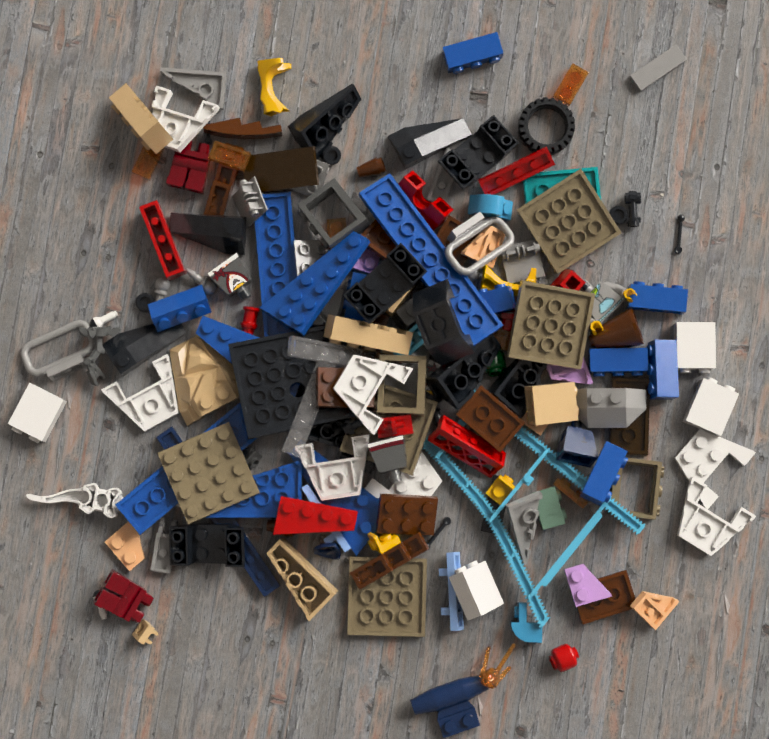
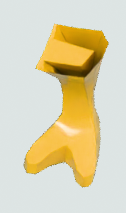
(267, 70)
(490, 279)

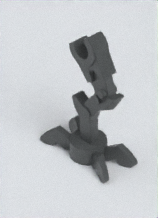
(93, 370)

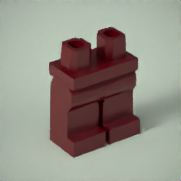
(192, 164)
(127, 601)

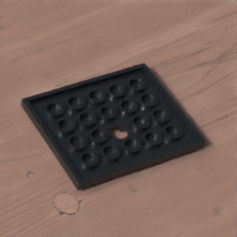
(265, 379)

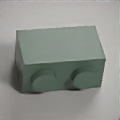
(550, 510)

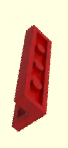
(471, 445)

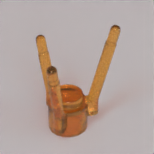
(491, 677)

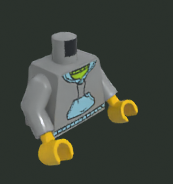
(607, 299)

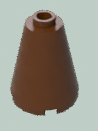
(618, 332)

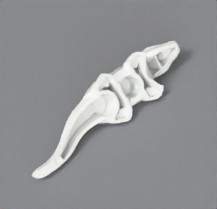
(88, 498)

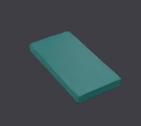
(543, 181)

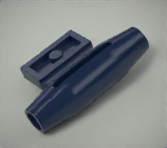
(452, 703)

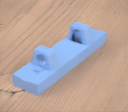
(334, 535)
(454, 609)

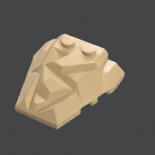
(201, 379)

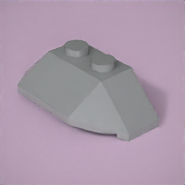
(610, 406)

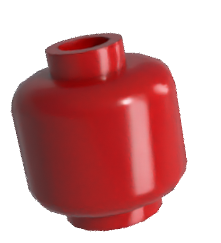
(563, 657)

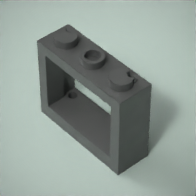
(359, 225)

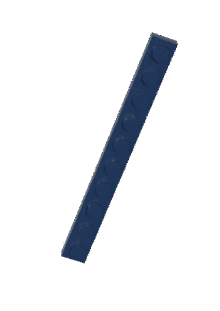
(253, 561)

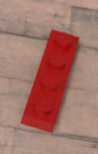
(516, 171)

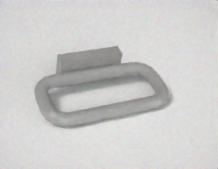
(468, 230)
(62, 366)

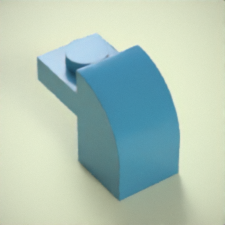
(490, 206)
(525, 630)

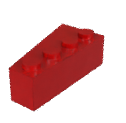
(302, 516)

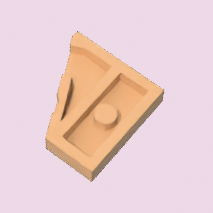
(127, 546)
(653, 607)

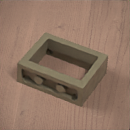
(421, 387)
(655, 490)

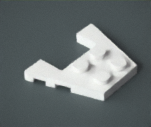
(178, 125)
(360, 382)
(151, 404)
(704, 454)
(337, 477)
(422, 483)
(705, 528)

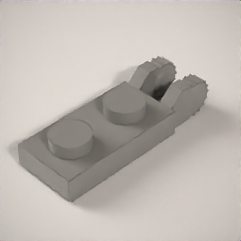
(161, 557)

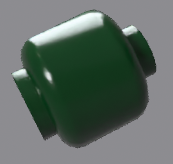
(497, 366)

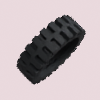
(552, 104)

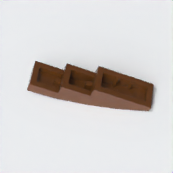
(235, 130)
(221, 188)
(389, 560)

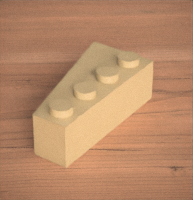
(140, 118)
(369, 335)
(302, 578)

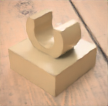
(143, 632)

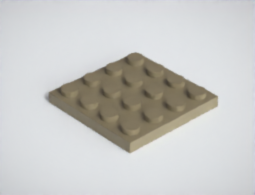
(568, 221)
(550, 325)
(414, 442)
(208, 473)
(390, 604)

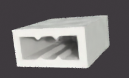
(695, 346)
(711, 406)
(36, 413)
(475, 589)

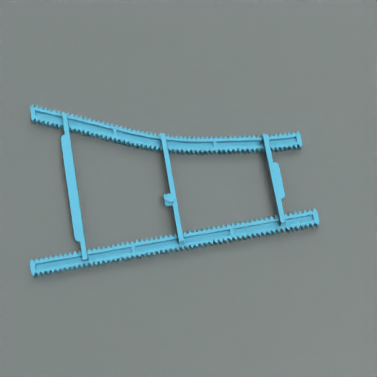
(492, 518)

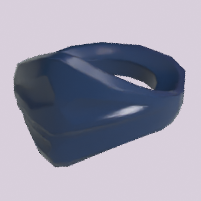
(332, 553)

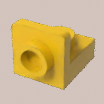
(500, 489)
(383, 543)

